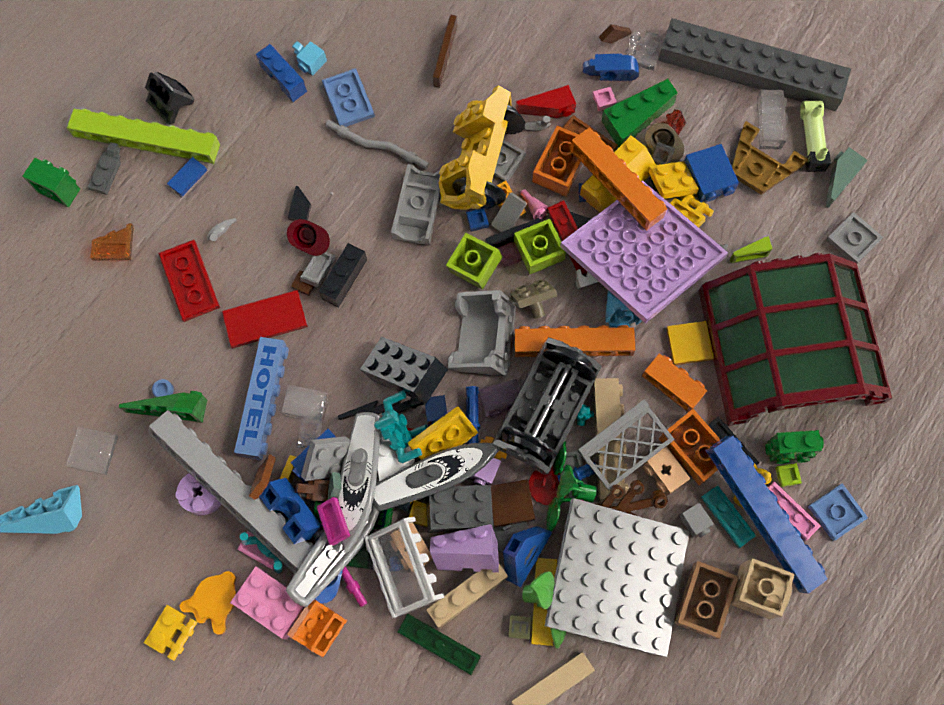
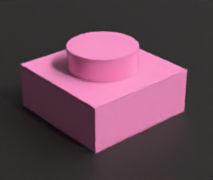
(604, 98)

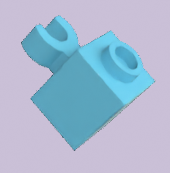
(309, 58)

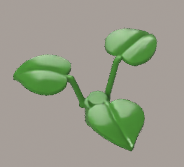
(541, 592)

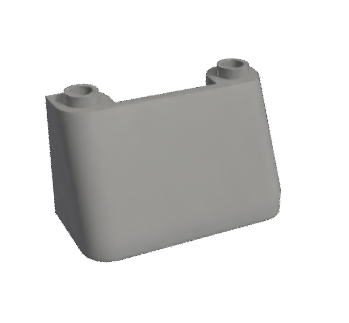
(485, 333)

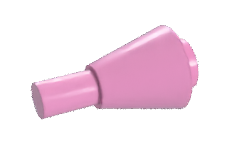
(536, 207)

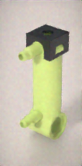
(817, 153)

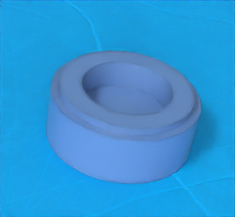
(162, 388)

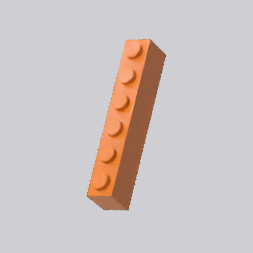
(618, 178)
(592, 341)

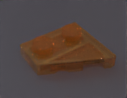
(113, 245)

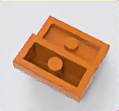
(317, 627)

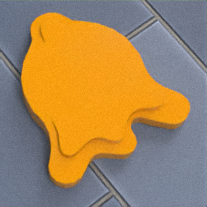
(212, 600)

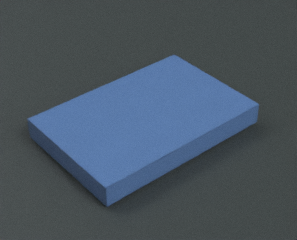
(348, 98)

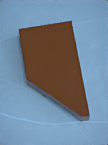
(614, 33)

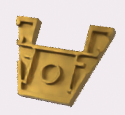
(757, 168)

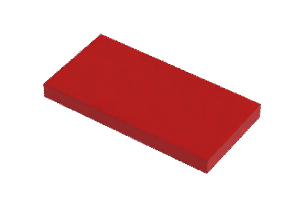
(189, 280)
(264, 319)

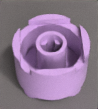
(189, 499)

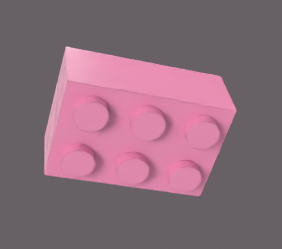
(267, 602)

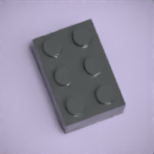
(459, 508)

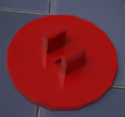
(544, 487)

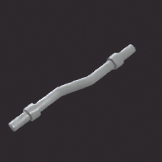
(345, 133)

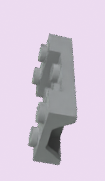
(417, 206)

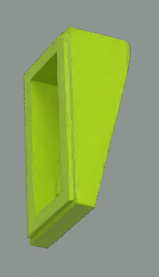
(753, 251)

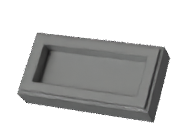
(509, 213)
(317, 269)

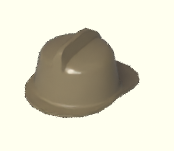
(666, 135)

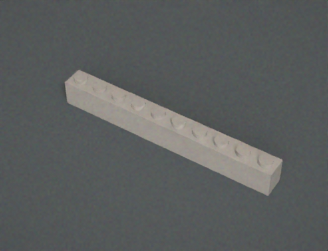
(227, 488)

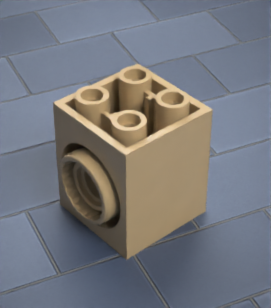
(762, 589)

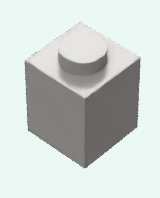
(696, 521)

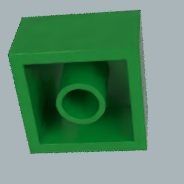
(51, 181)

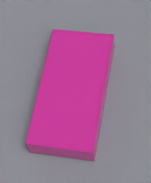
(333, 521)

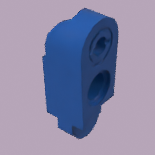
(612, 67)

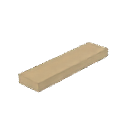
(556, 682)

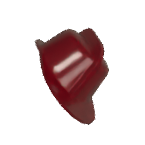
(308, 237)

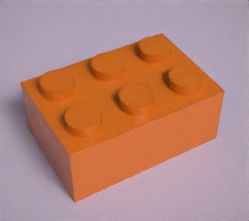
(557, 164)
(690, 446)

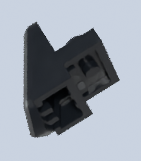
(167, 96)

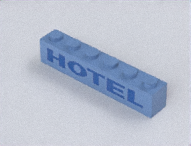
(261, 398)

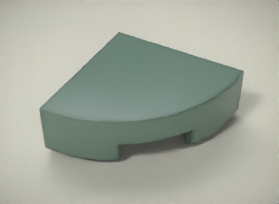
(334, 485)

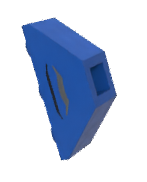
(523, 553)

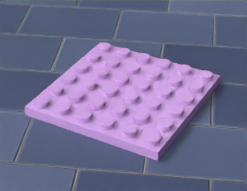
(640, 265)

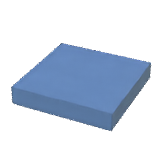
(837, 512)

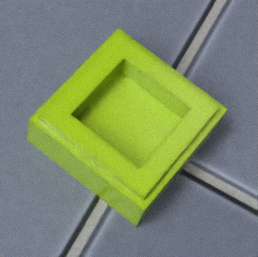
(788, 475)

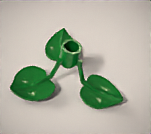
(567, 483)

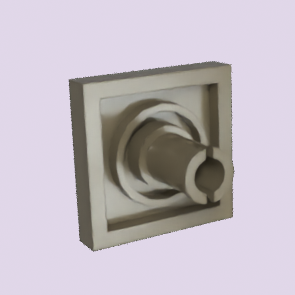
(533, 295)

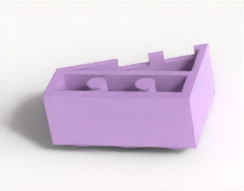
(466, 549)

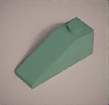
(843, 172)

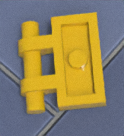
(695, 216)
(166, 628)

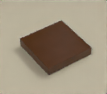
(511, 503)

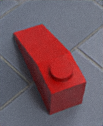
(552, 103)

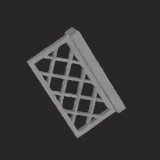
(613, 431)

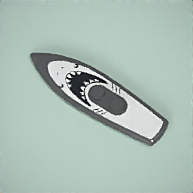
(433, 474)

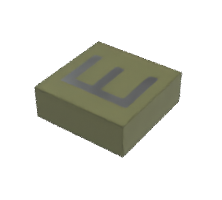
(519, 627)

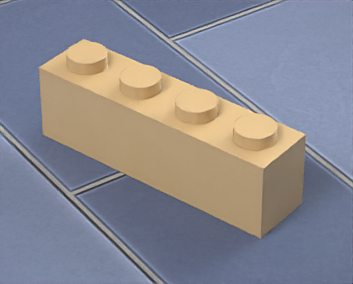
(465, 595)

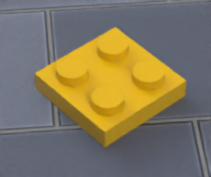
(673, 179)

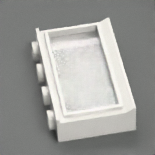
(401, 568)

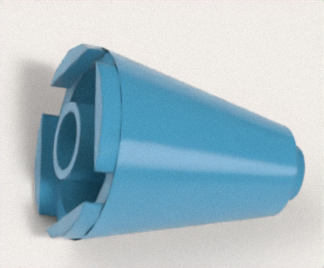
(618, 313)

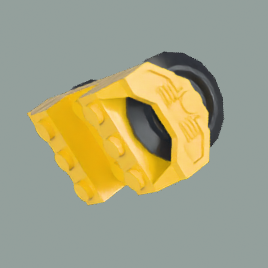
(483, 132)

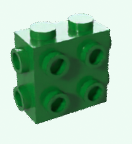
(794, 446)

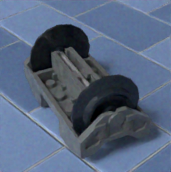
(561, 382)

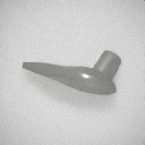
(538, 125)
(220, 229)

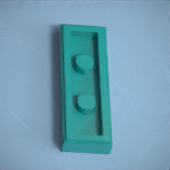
(728, 516)

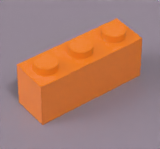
(674, 382)

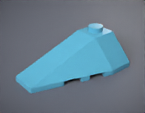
(46, 516)

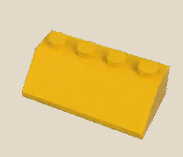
(637, 160)

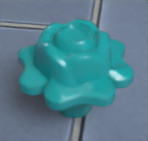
(584, 414)

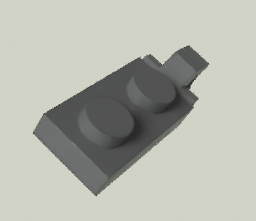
(106, 170)

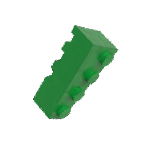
(638, 111)

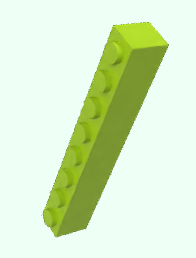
(143, 135)

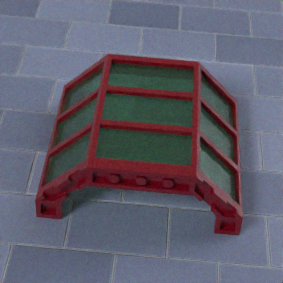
(792, 336)

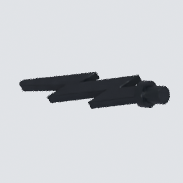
(371, 407)

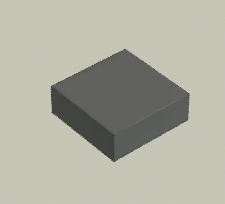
(662, 153)

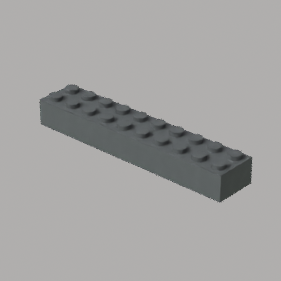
(754, 64)

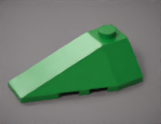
(186, 405)

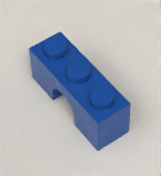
(286, 76)
(282, 497)

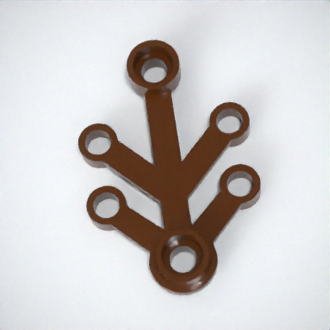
(625, 504)

